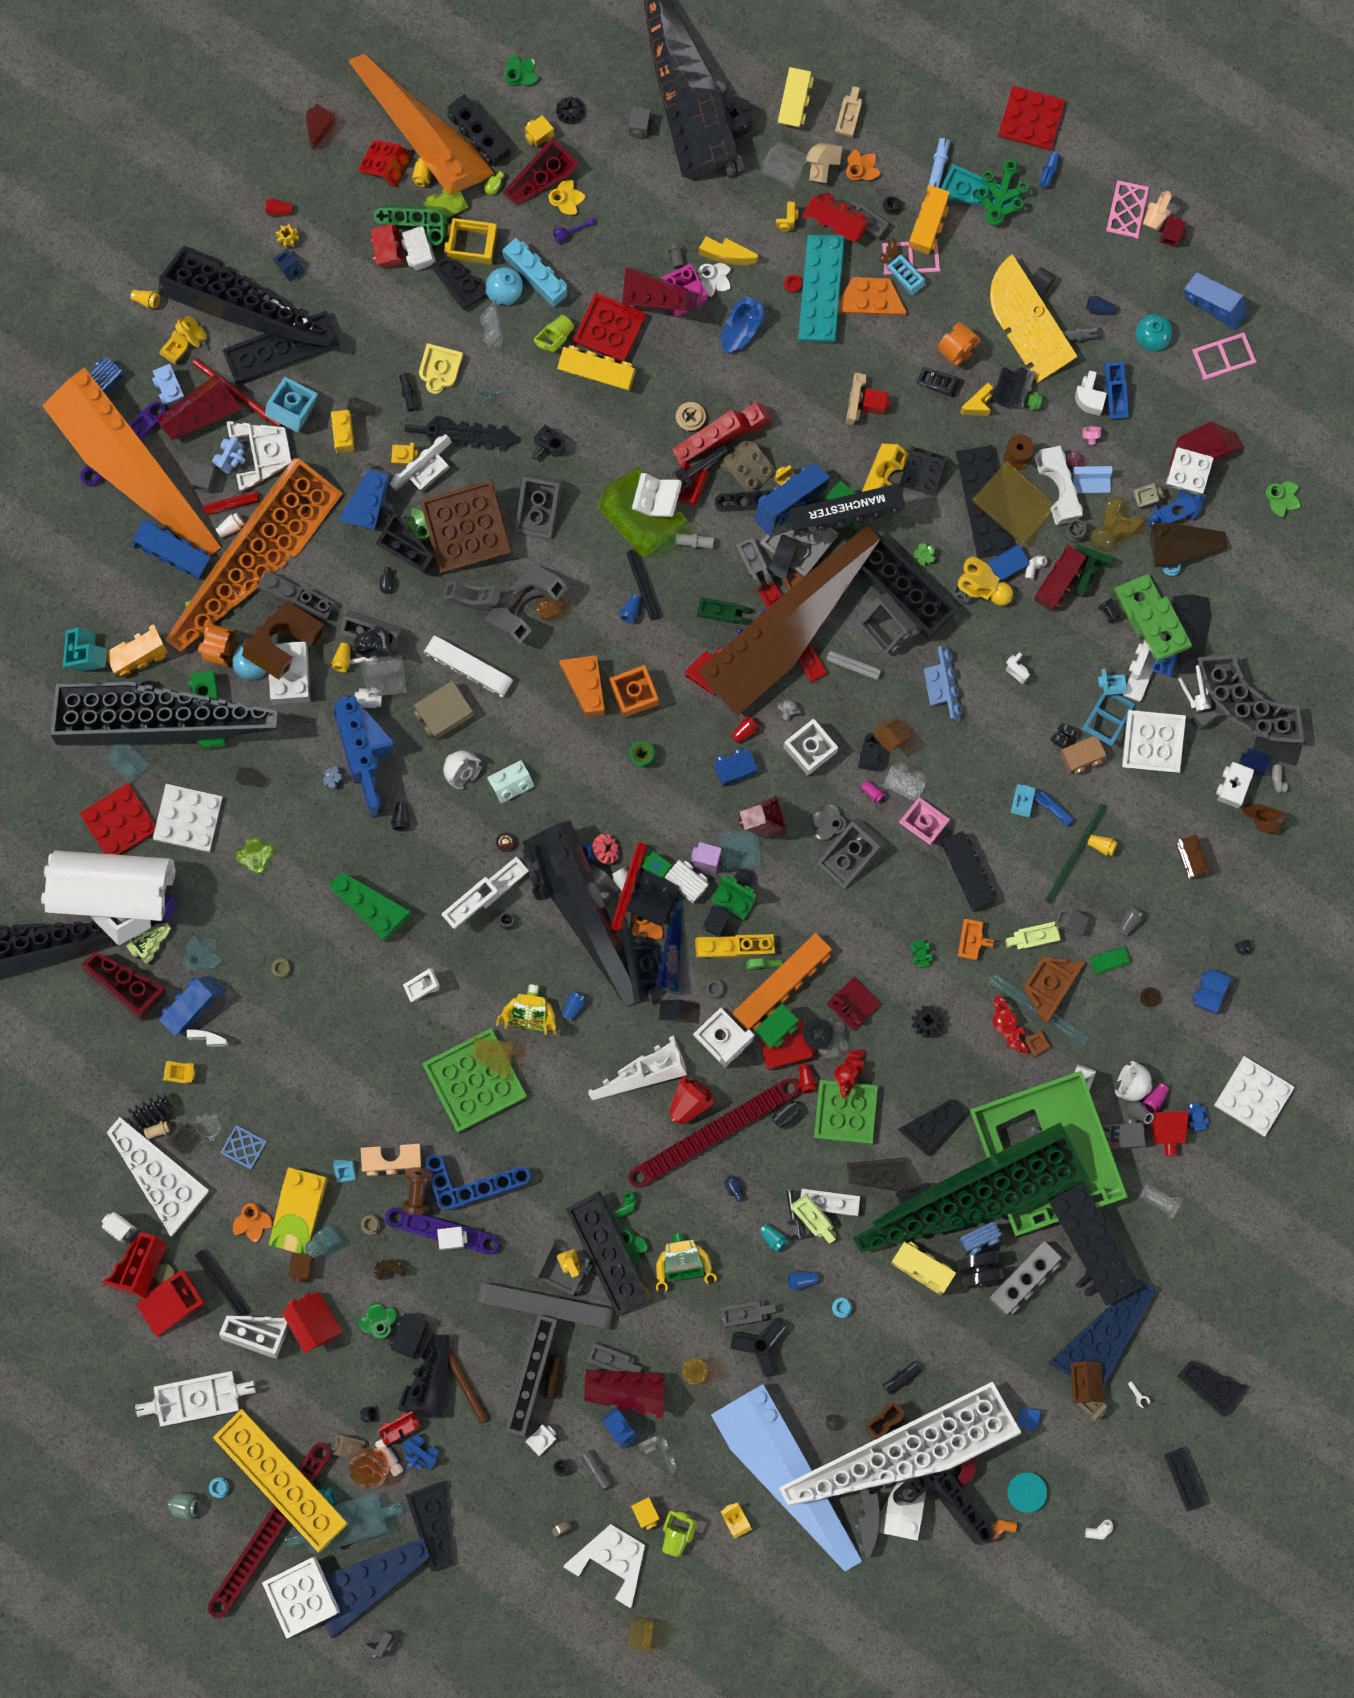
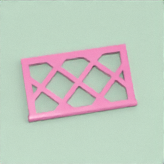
(1113, 215)

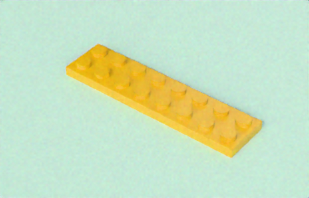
(280, 1480)

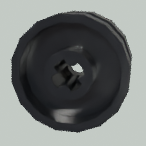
(980, 1270)

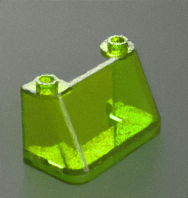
(640, 531)

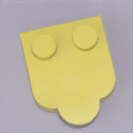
(439, 367)

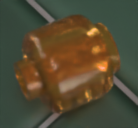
(548, 608)

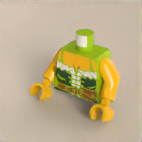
(529, 1012)

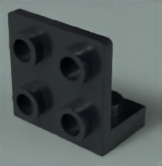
(923, 471)
(652, 898)

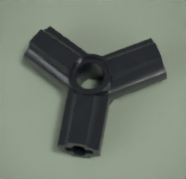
(769, 1335)

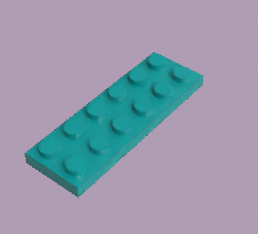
(821, 288)

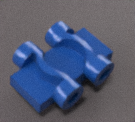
(1196, 1113)

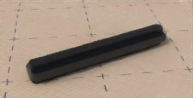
(643, 585)
(221, 1283)

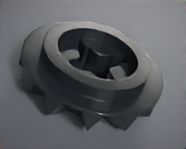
(564, 115)
(827, 1033)

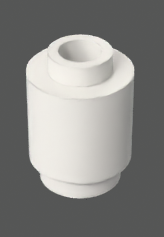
(366, 701)

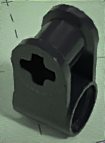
(870, 755)

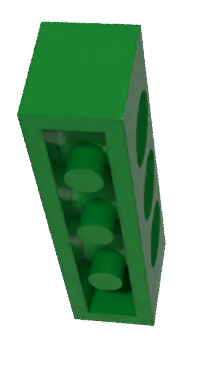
(199, 682)

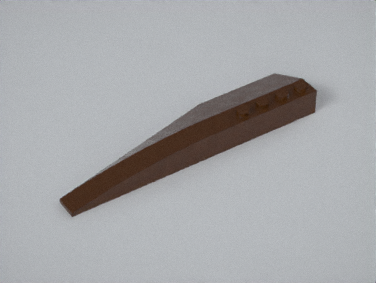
(784, 630)

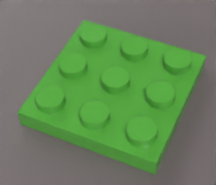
(845, 1118)

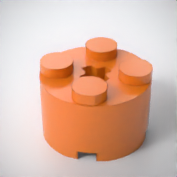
(958, 344)
(218, 645)

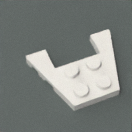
(269, 451)
(616, 1553)

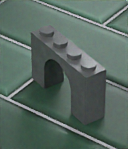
(532, 583)

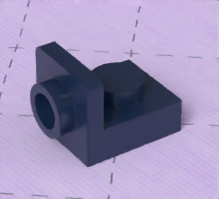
(288, 265)

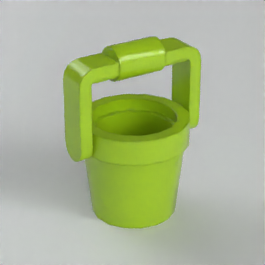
(556, 332)
(676, 1538)

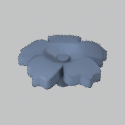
(332, 777)

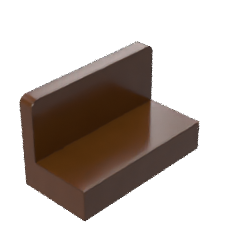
(1087, 1382)

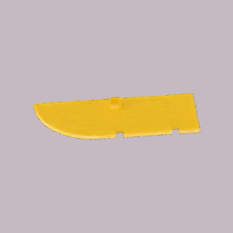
(1032, 326)

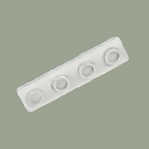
(425, 468)
(1140, 672)

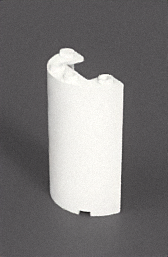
(107, 885)

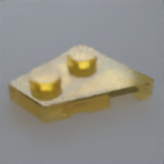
(494, 1055)

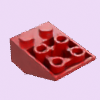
(170, 1303)

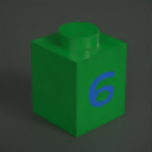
(656, 865)

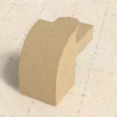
(820, 157)

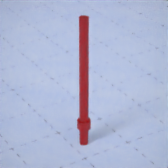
(237, 393)

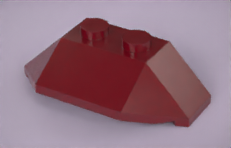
(1210, 441)

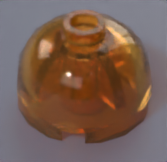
(369, 1467)

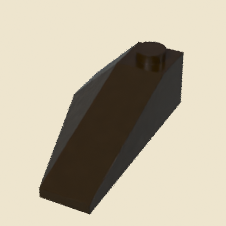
(1180, 542)

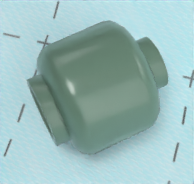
(184, 1506)

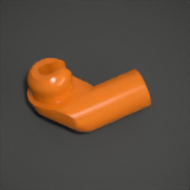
(1001, 1526)

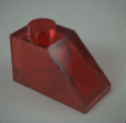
(318, 122)

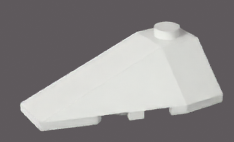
(902, 1520)

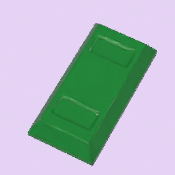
(1110, 960)

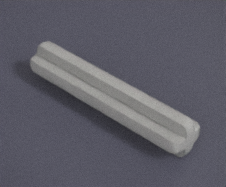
(853, 664)

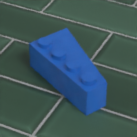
(803, 487)
(170, 549)

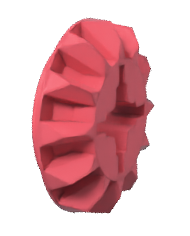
(599, 847)

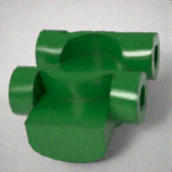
(921, 957)

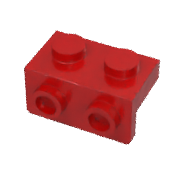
(693, 492)

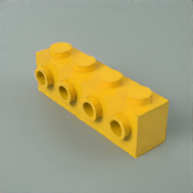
(596, 368)

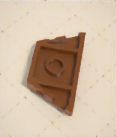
(1050, 983)

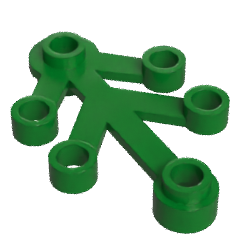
(1000, 194)

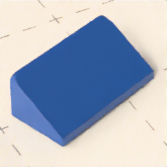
(1008, 562)

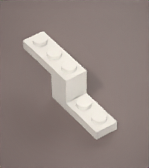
(485, 893)

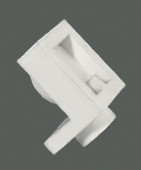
(1017, 671)
(541, 1439)

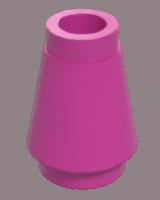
(1155, 1098)

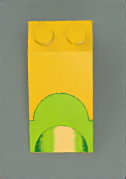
(297, 1210)

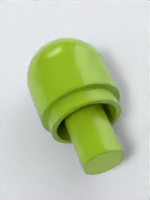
(494, 184)

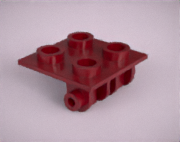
(853, 1003)

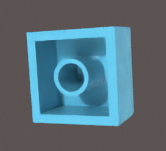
(291, 404)

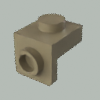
(1094, 1409)
(346, 1446)

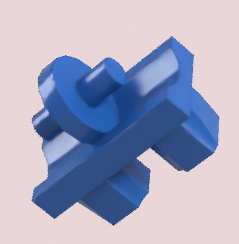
(1165, 666)
(417, 1456)

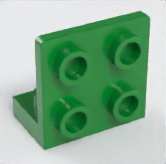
(734, 897)

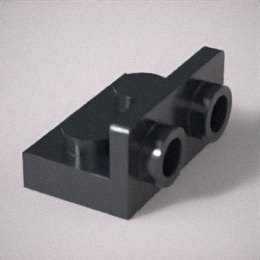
(1009, 387)

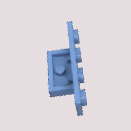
(941, 684)

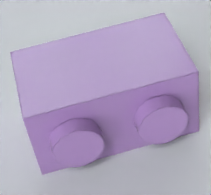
(706, 857)

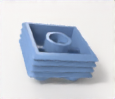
(986, 1235)

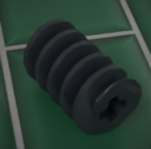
(151, 1111)

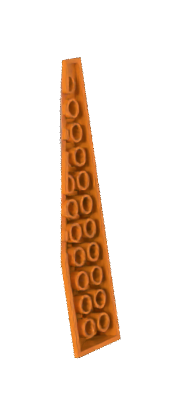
(121, 458)
(261, 545)

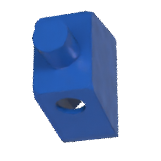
(619, 1428)

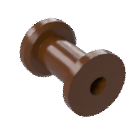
(1018, 451)
(418, 1178)

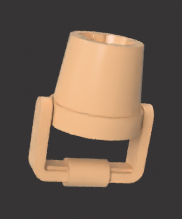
(1157, 213)

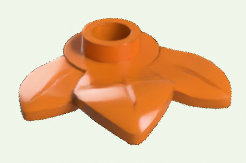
(864, 166)
(646, 928)
(253, 1225)

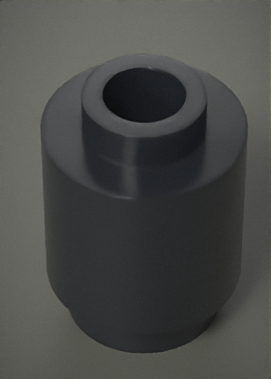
(786, 1114)

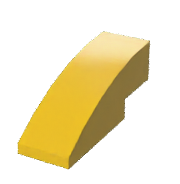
(727, 253)

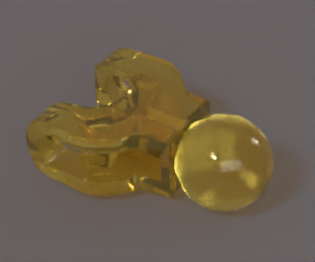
(1114, 526)

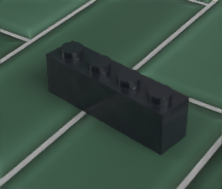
(968, 871)

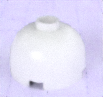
(463, 765)
(1137, 1081)

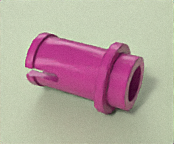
(876, 794)

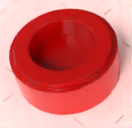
(792, 283)

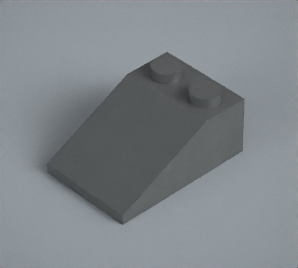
(538, 505)
(851, 853)

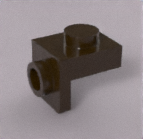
(393, 1266)

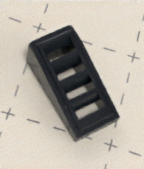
(940, 375)

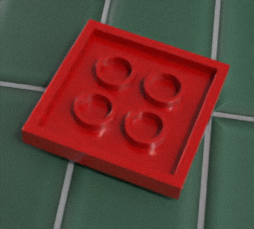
(1031, 118)
(609, 327)
(118, 821)

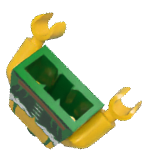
(682, 1261)

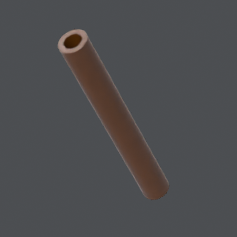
(466, 1387)

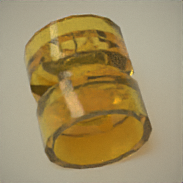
(694, 1371)

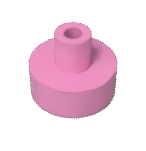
(1091, 433)

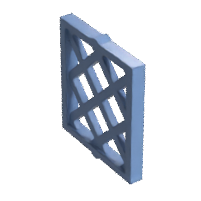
(256, 1154)

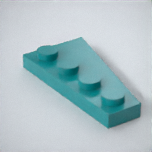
(964, 186)

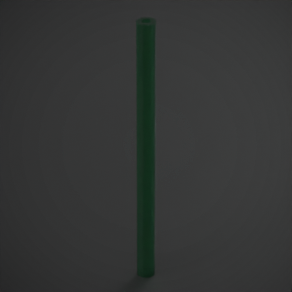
(1075, 854)

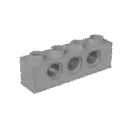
(1000, 1296)

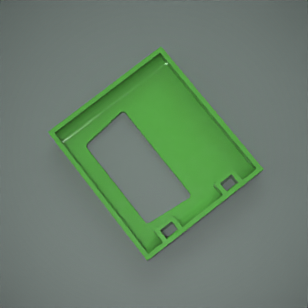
(1056, 1101)

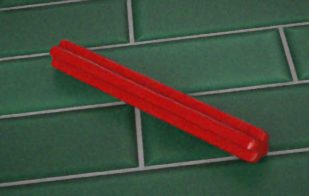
(628, 886)

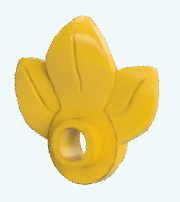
(569, 197)
(189, 327)

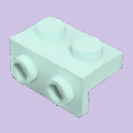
(511, 781)

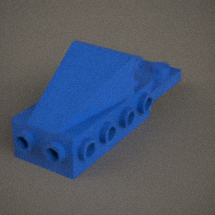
(362, 744)

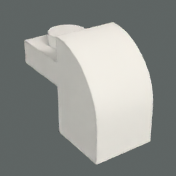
(1089, 399)

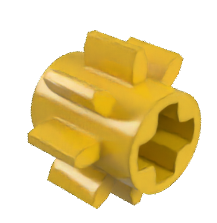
(290, 238)

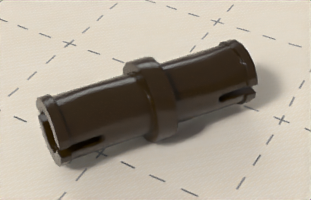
(552, 1378)

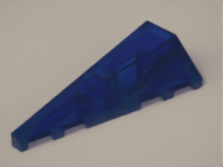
(670, 963)

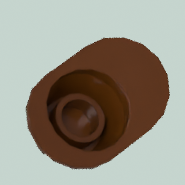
(1265, 818)

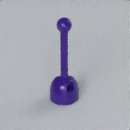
(562, 233)

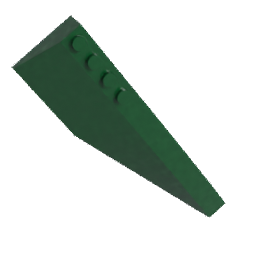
(987, 1190)

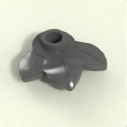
(825, 822)

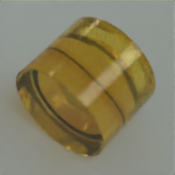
(640, 1634)

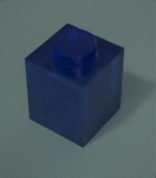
(1255, 760)

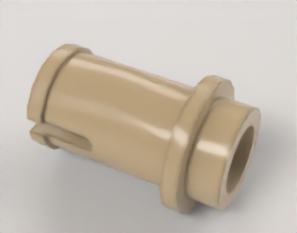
(157, 1130)

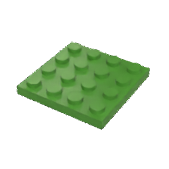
(468, 1087)

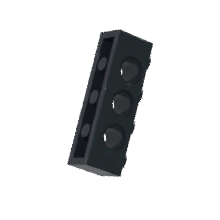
(464, 107)

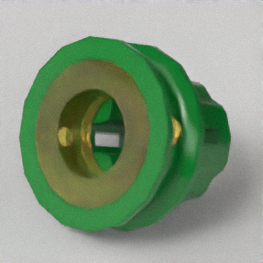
(645, 748)

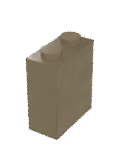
(443, 710)

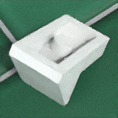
(422, 985)

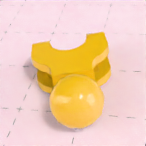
(984, 583)

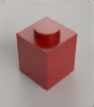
(876, 402)

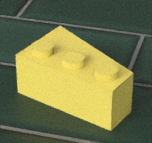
(795, 98)
(923, 1267)

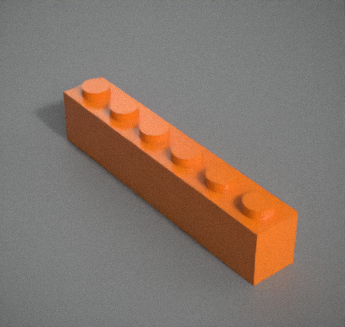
(781, 982)

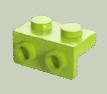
(451, 203)

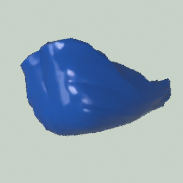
(742, 324)

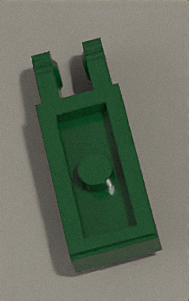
(722, 611)

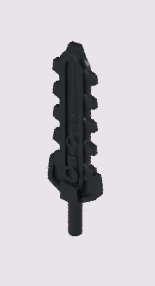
(466, 434)

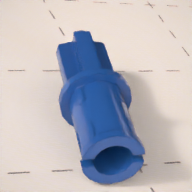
(1049, 169)

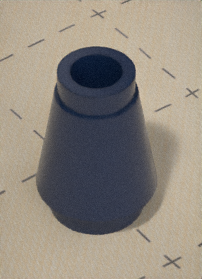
(1099, 305)

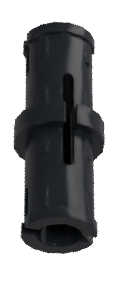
(408, 392)
(901, 1377)

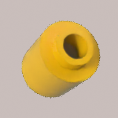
(421, 174)

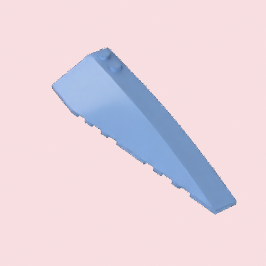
(770, 1452)

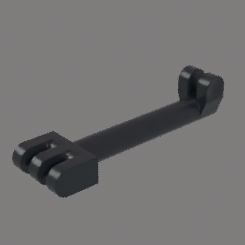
(720, 451)

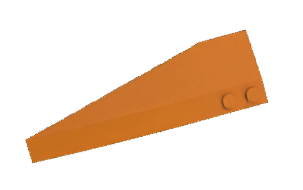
(439, 146)

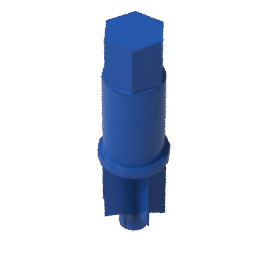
(1054, 808)

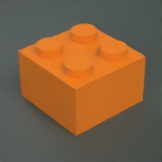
(634, 691)

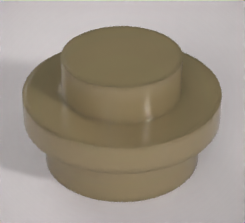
(370, 1225)

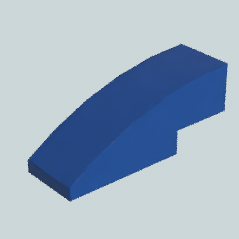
(1116, 389)

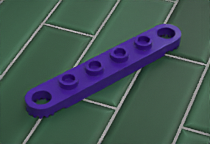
(141, 425)
(428, 1227)

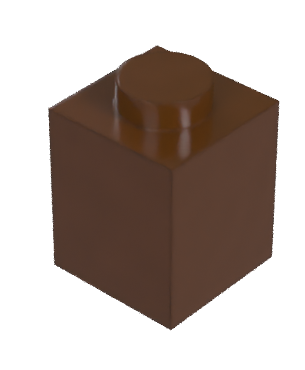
(300, 1267)

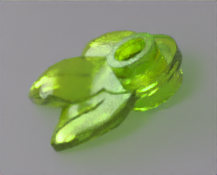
(252, 852)

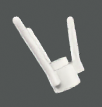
(1203, 701)

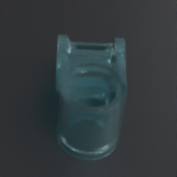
(322, 1241)

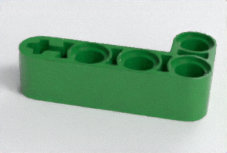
(412, 220)

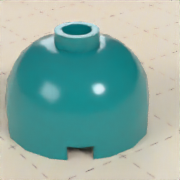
(1153, 333)

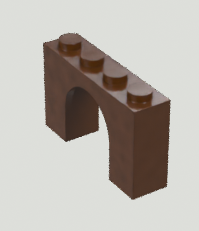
(286, 620)

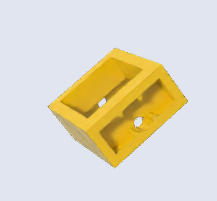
(472, 226)

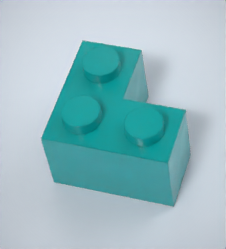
(81, 652)

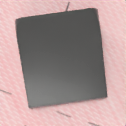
(1203, 720)

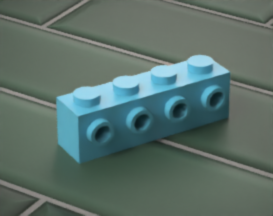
(534, 272)

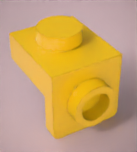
(787, 224)
(175, 347)
(179, 1072)
(735, 1520)

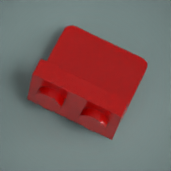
(385, 160)

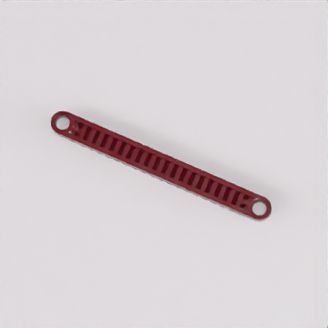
(713, 1132)
(262, 1541)

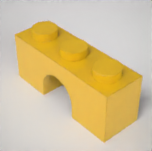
(889, 458)

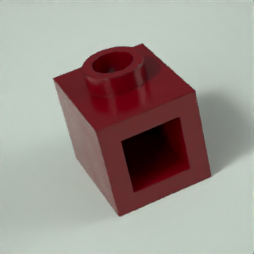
(1173, 231)

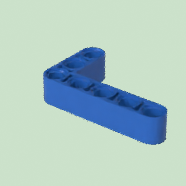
(473, 1187)

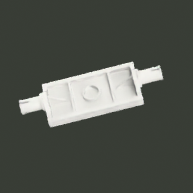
(196, 1398)

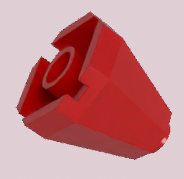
(690, 1100)

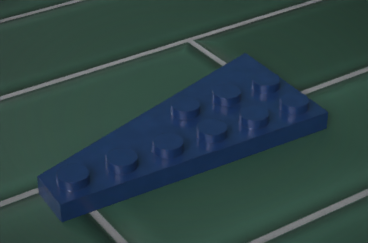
(1107, 1334)
(367, 1581)

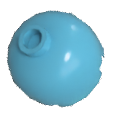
(504, 286)
(244, 668)

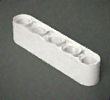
(470, 666)

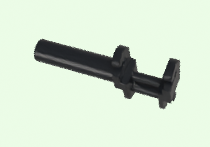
(794, 1217)

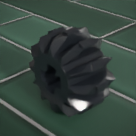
(933, 1018)

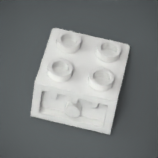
(1189, 471)
(656, 496)

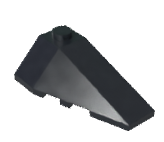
(429, 1388)

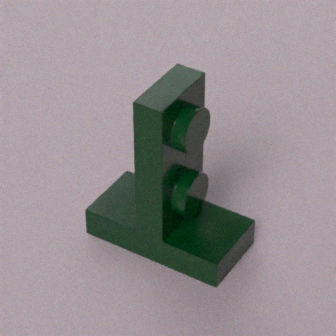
(1092, 557)

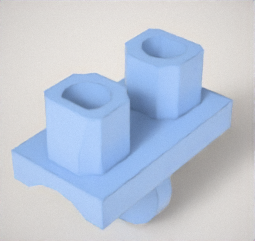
(231, 456)

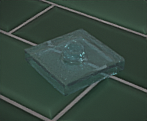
(739, 851)

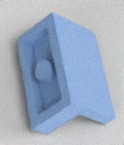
(1092, 479)

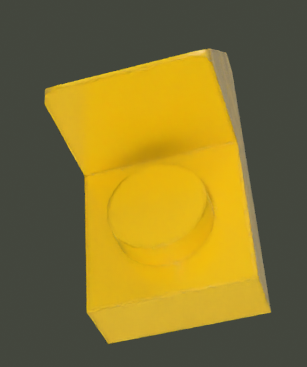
(975, 405)

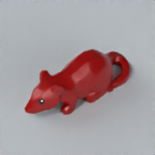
(1004, 1024)
(847, 1072)

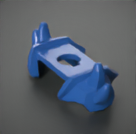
(1190, 503)

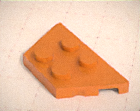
(871, 297)

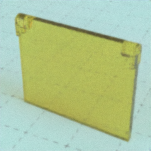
(1014, 502)

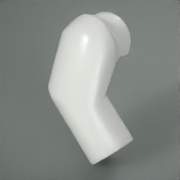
(1101, 1531)

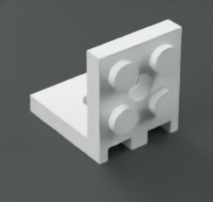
(734, 1043)

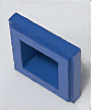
(1028, 1418)

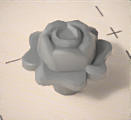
(788, 708)

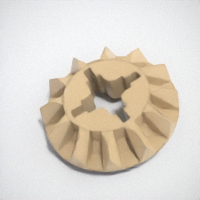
(689, 408)

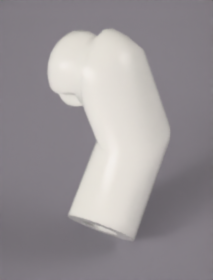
(1035, 563)

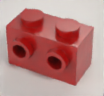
(387, 246)

